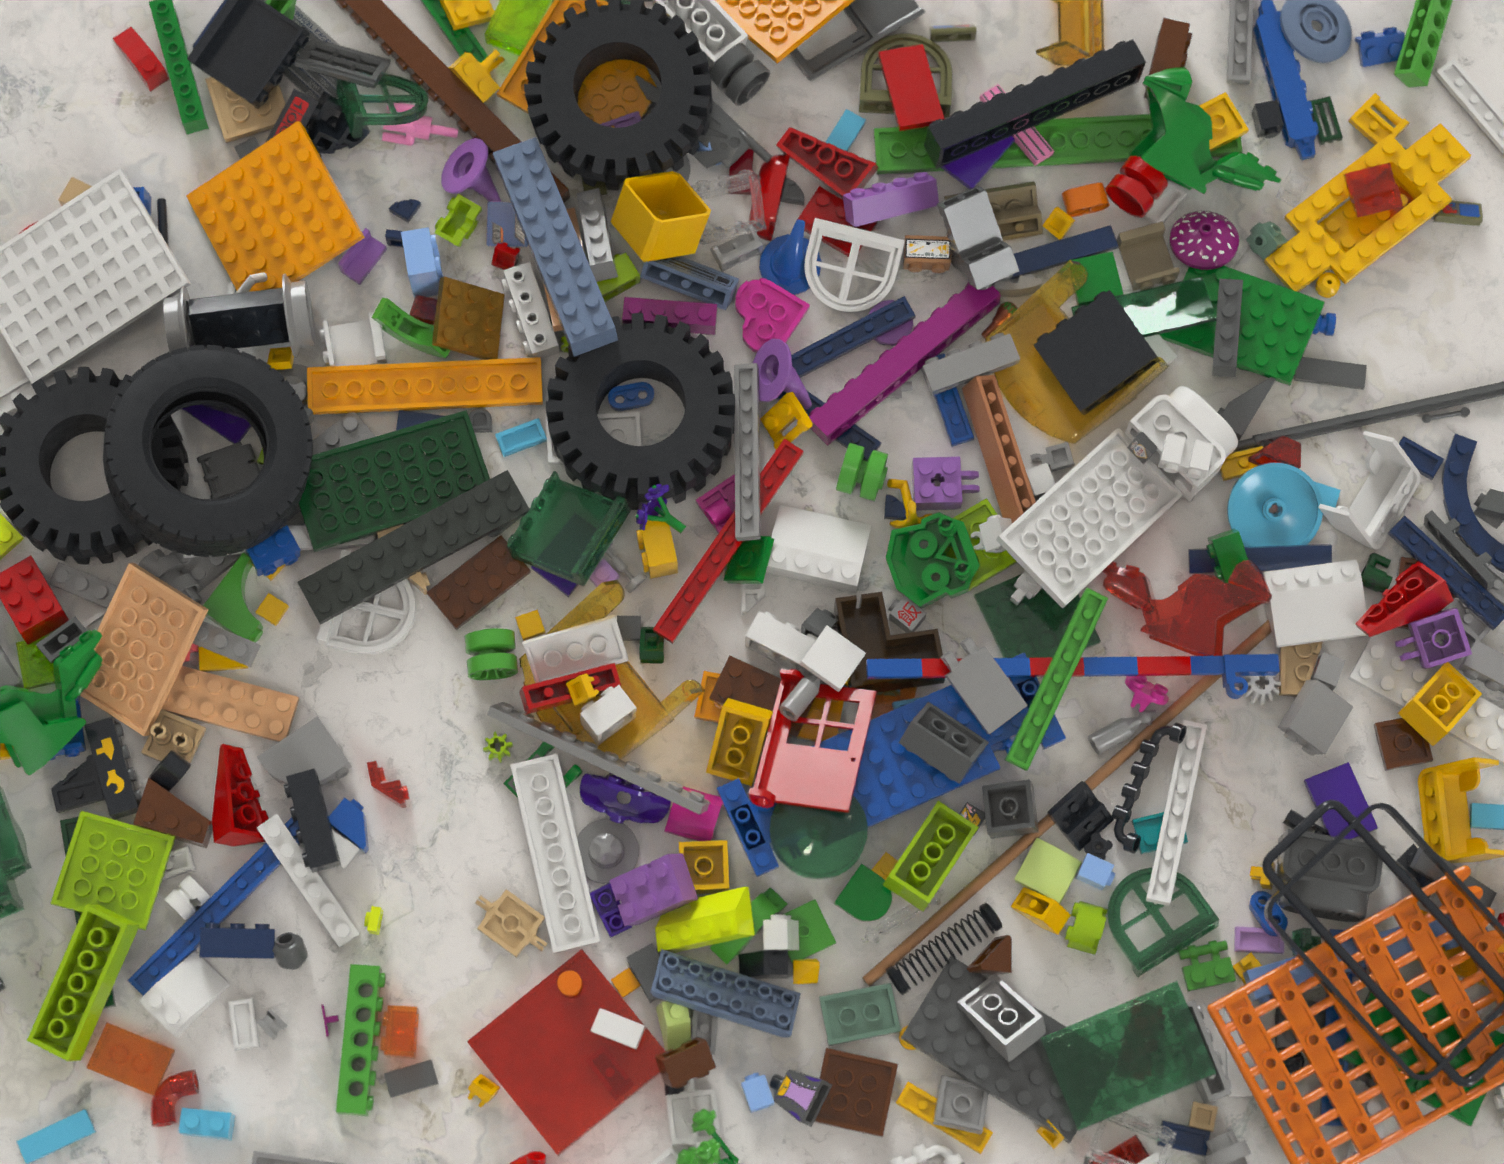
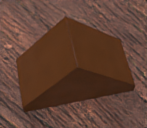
(994, 958)

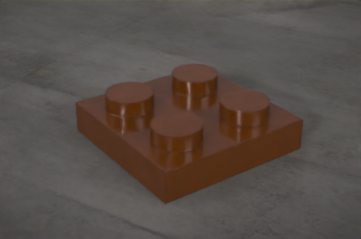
(1401, 744)

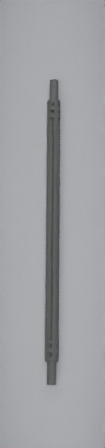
(1376, 415)

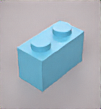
(206, 1124)

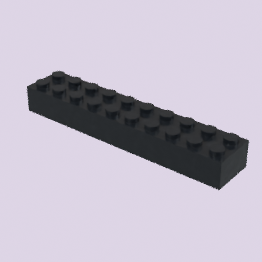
(1034, 103)

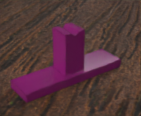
(331, 1019)

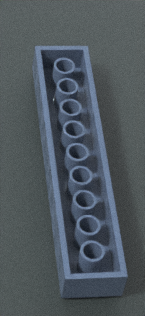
(555, 247)

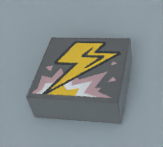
(973, 814)

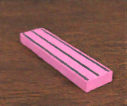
(1028, 140)

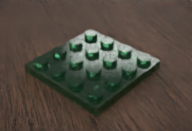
(1030, 626)

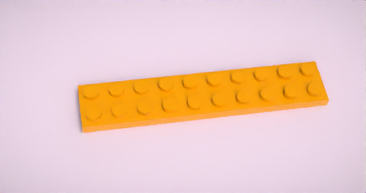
(424, 385)

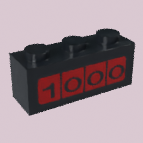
(298, 108)

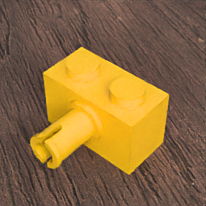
(476, 74)

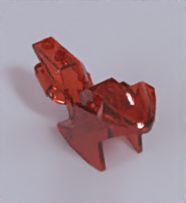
(1197, 611)

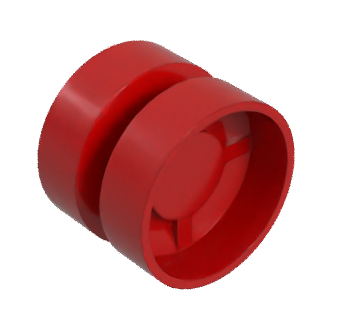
(1136, 187)

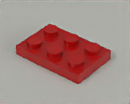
(830, 207)

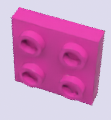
(719, 503)

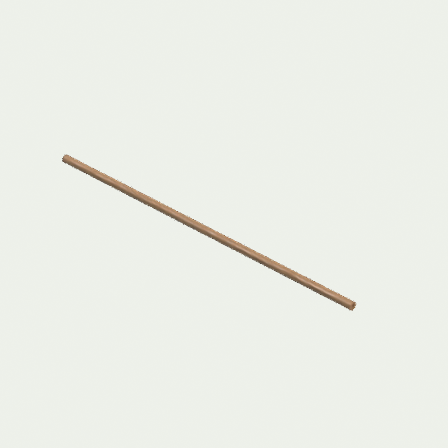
(1046, 823)

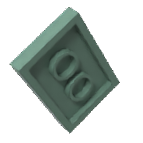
(859, 1014)

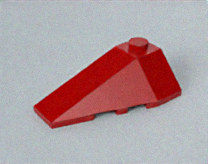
(1413, 597)
(235, 801)

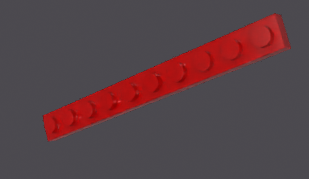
(723, 547)

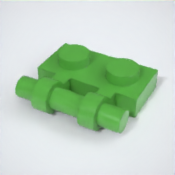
(1209, 973)

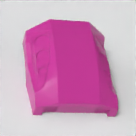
(691, 825)

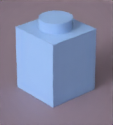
(1096, 872)
(757, 1092)

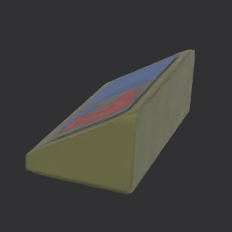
(952, 33)
(1461, 213)

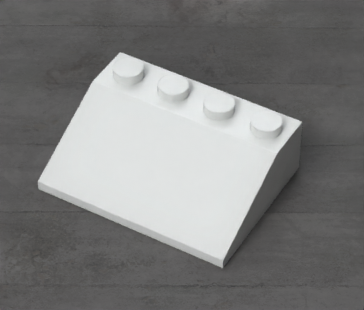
(818, 548)
(1315, 603)

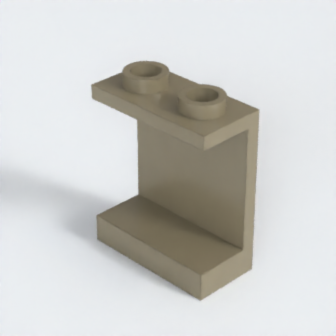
(1147, 257)

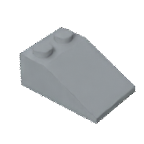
(1003, 1017)

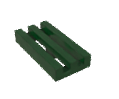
(1329, 137)

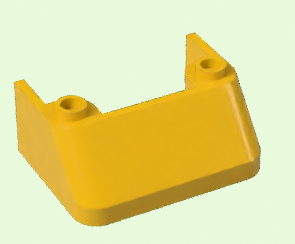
(1446, 810)

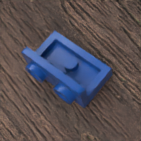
(1380, 47)
(274, 552)

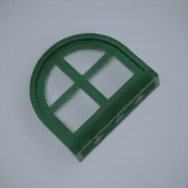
(355, 112)
(1173, 940)

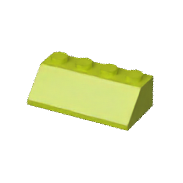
(706, 921)

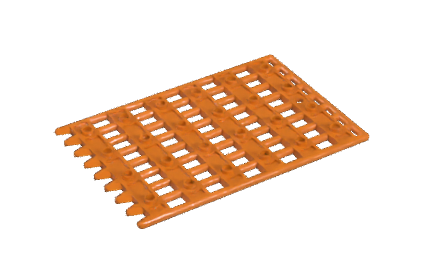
(1382, 1069)

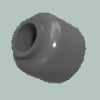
(290, 951)

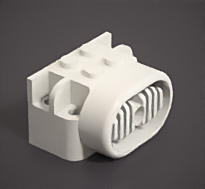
(1187, 416)

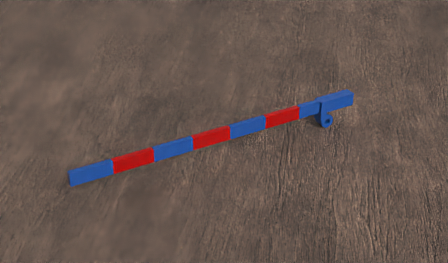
(1227, 665)

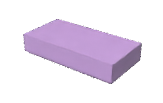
(1256, 941)

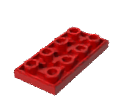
(910, 87)

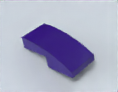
(608, 910)

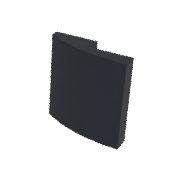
(1080, 815)

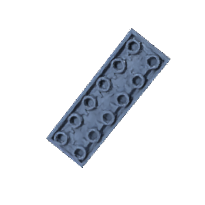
(725, 994)

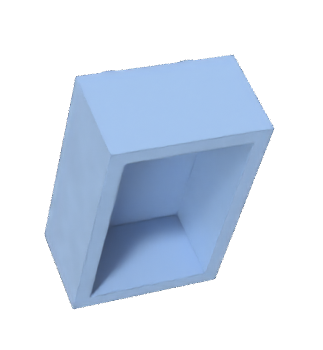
(422, 261)

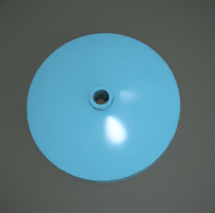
(1278, 485)

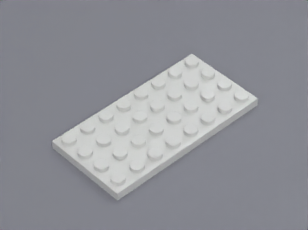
(1089, 518)

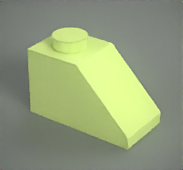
(674, 1024)

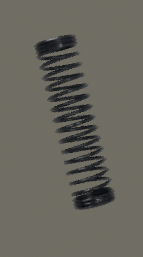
(991, 920)

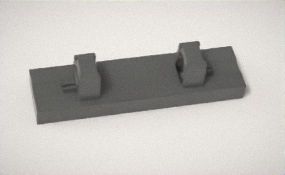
(1446, 536)

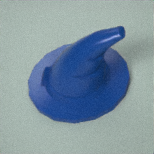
(785, 260)

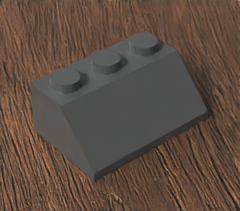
(943, 742)

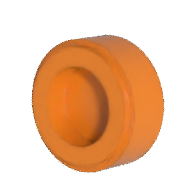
(569, 983)

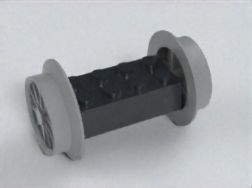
(242, 318)

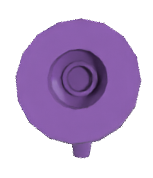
(468, 170)
(778, 374)

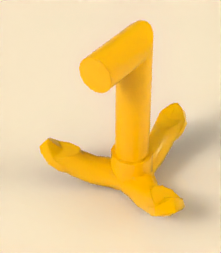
(910, 506)

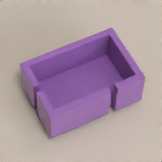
(653, 889)

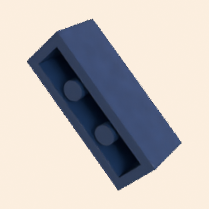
(236, 941)

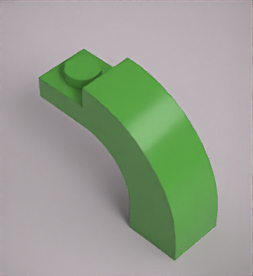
(407, 328)
(762, 908)

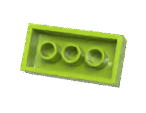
(930, 856)

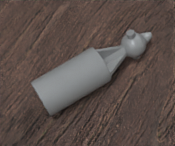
(800, 697)
(1118, 731)

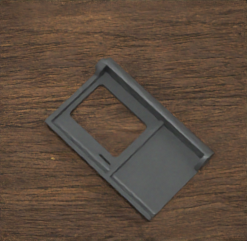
(873, 20)

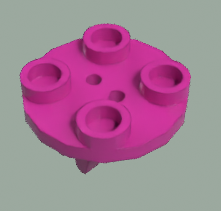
(1146, 692)

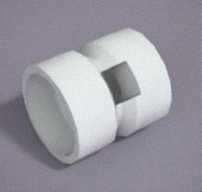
(187, 897)

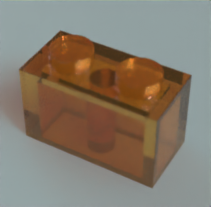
(401, 1031)

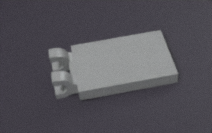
(983, 686)

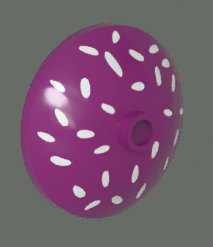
(1202, 248)

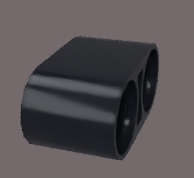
(170, 770)

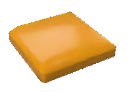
(625, 982)

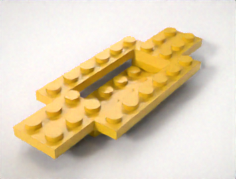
(1353, 243)

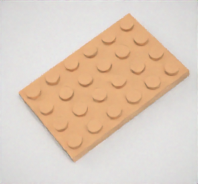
(142, 647)

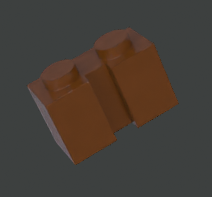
(685, 1063)

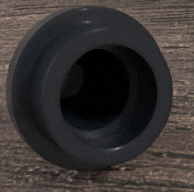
(1294, 1063)

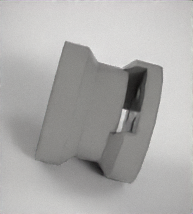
(271, 1024)

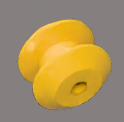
(1327, 285)

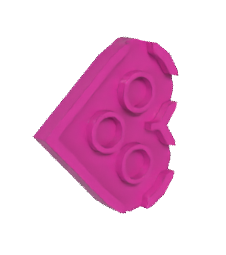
(768, 312)

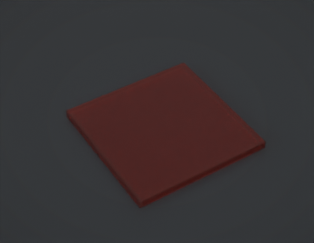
(556, 1065)

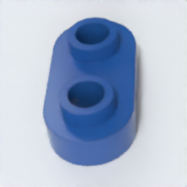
(630, 394)
(1258, 911)

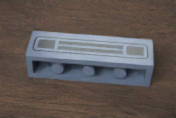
(692, 280)

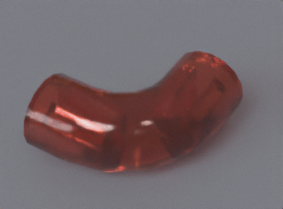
(169, 1093)

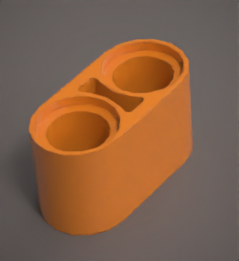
(1085, 199)

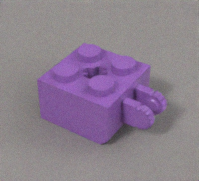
(946, 471)
(1423, 636)

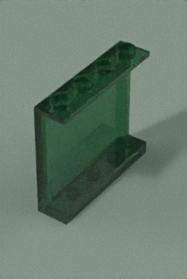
(567, 530)

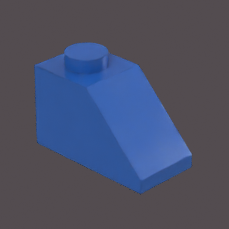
(351, 823)

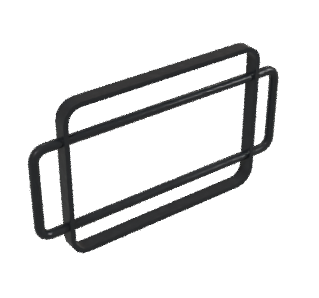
(1442, 1063)

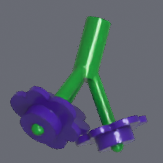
(656, 507)

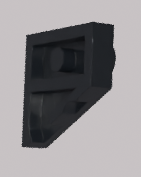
(78, 788)

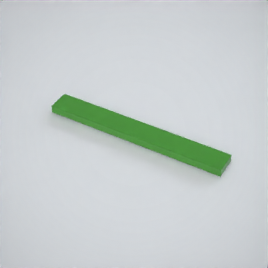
(1056, 679)

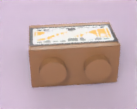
(927, 253)

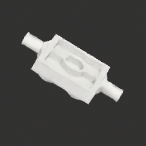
(681, 1111)

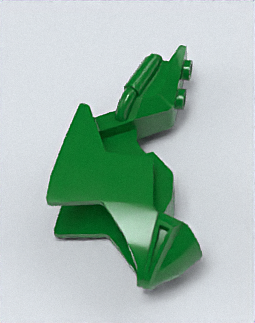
(1181, 139)
(41, 724)

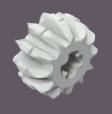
(1262, 694)

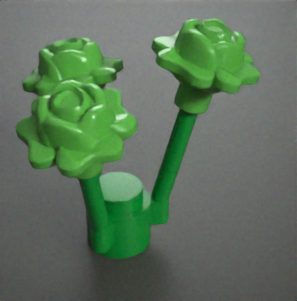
(707, 1151)

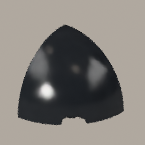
(331, 128)

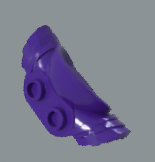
(602, 793)

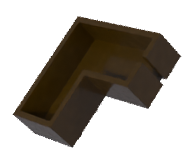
(870, 631)

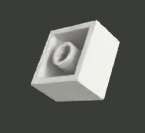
(607, 714)

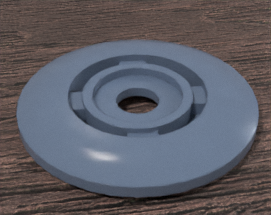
(1313, 45)

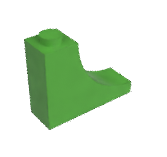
(228, 603)

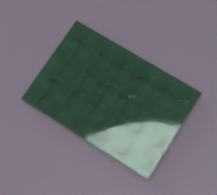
(1128, 1055)

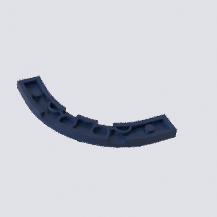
(1458, 504)

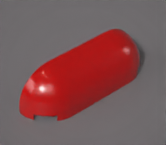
(772, 185)

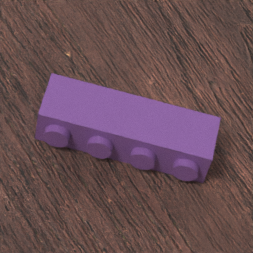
(890, 199)

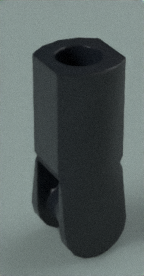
(1293, 819)

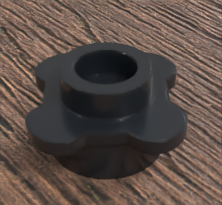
(1096, 839)

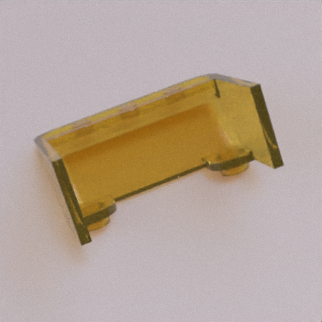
(1078, 32)

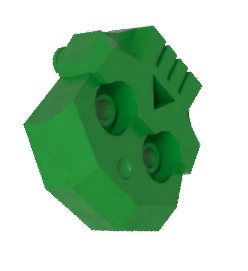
(914, 566)

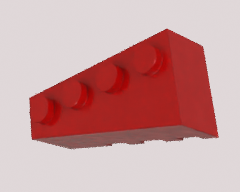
(828, 163)

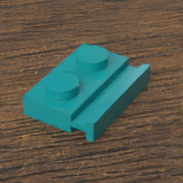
(1149, 830)

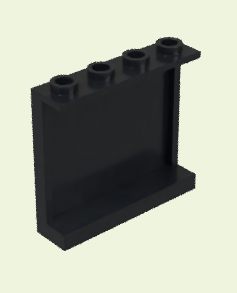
(249, 48)
(1096, 352)

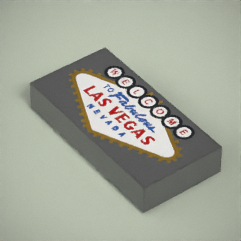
(1142, 447)

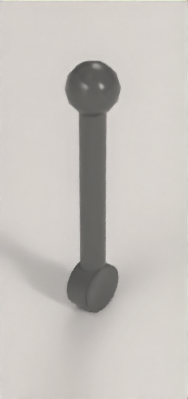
(1464, 412)

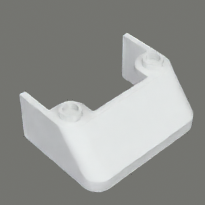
(1382, 496)

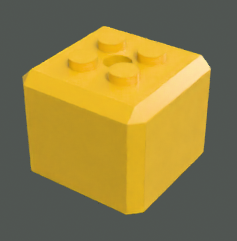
(660, 216)

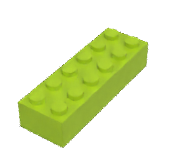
(83, 982)

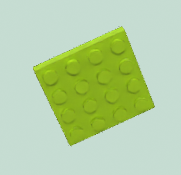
(113, 868)

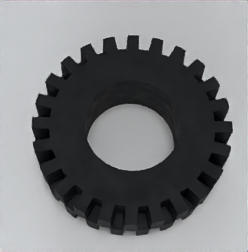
(608, 35)
(655, 354)
(26, 460)

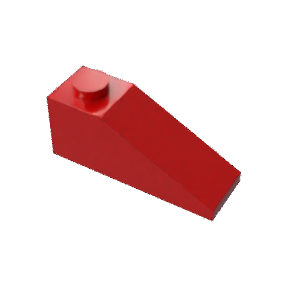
(141, 58)

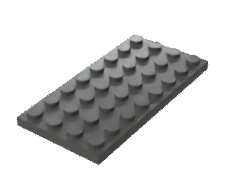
(954, 1041)

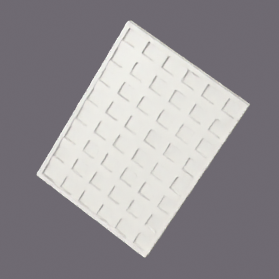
(83, 276)

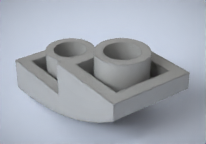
(1026, 285)

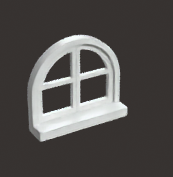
(857, 238)
(328, 631)

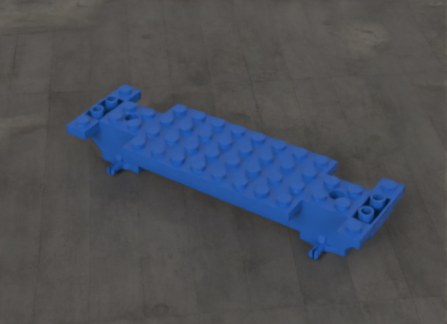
(889, 775)

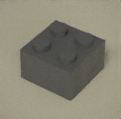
(1010, 809)

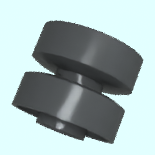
(739, 74)

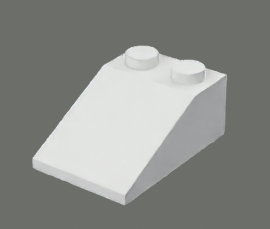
(184, 994)

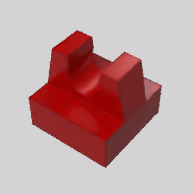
(504, 256)

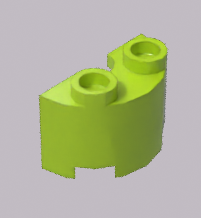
(459, 221)
(1087, 927)

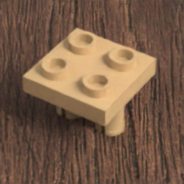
(174, 734)

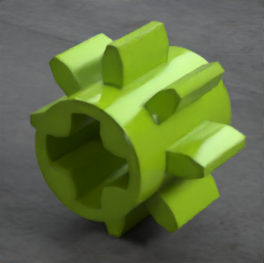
(491, 747)

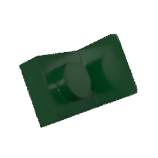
(651, 646)

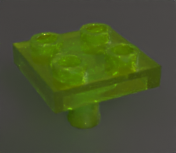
(34, 666)

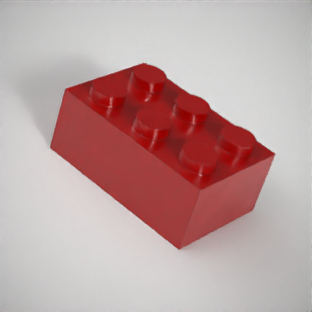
(30, 600)

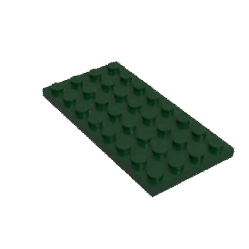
(389, 479)

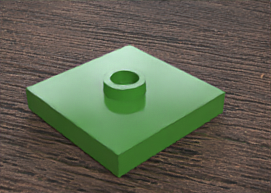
(813, 931)

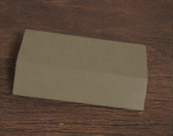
(1015, 210)

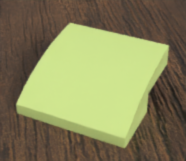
(1048, 870)

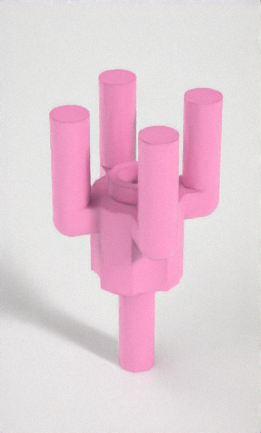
(418, 129)

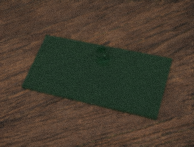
(1167, 307)

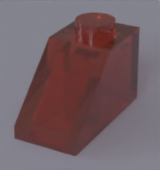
(1279, 451)

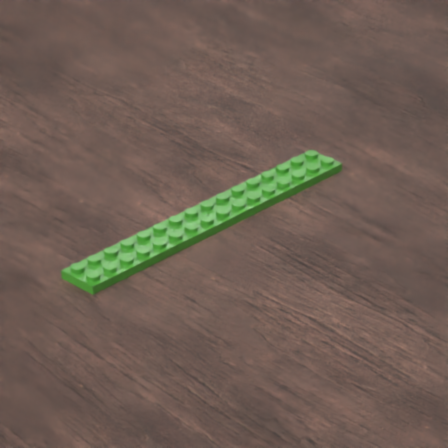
(1072, 139)

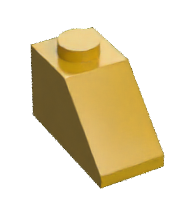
(1041, 910)

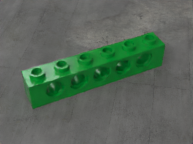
(178, 66)

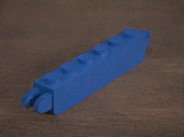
(1285, 81)

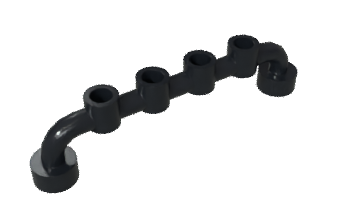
(1141, 771)

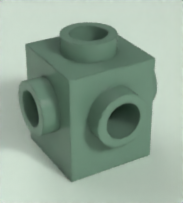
(1265, 239)

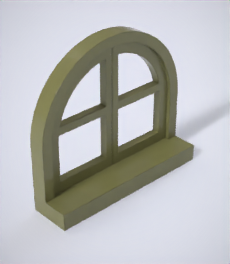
(878, 100)

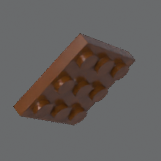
(858, 1092)

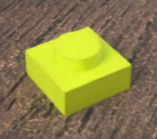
(373, 920)

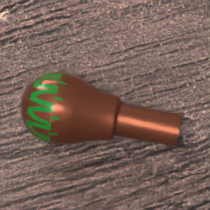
(1003, 312)

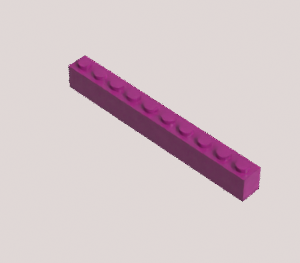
(902, 361)

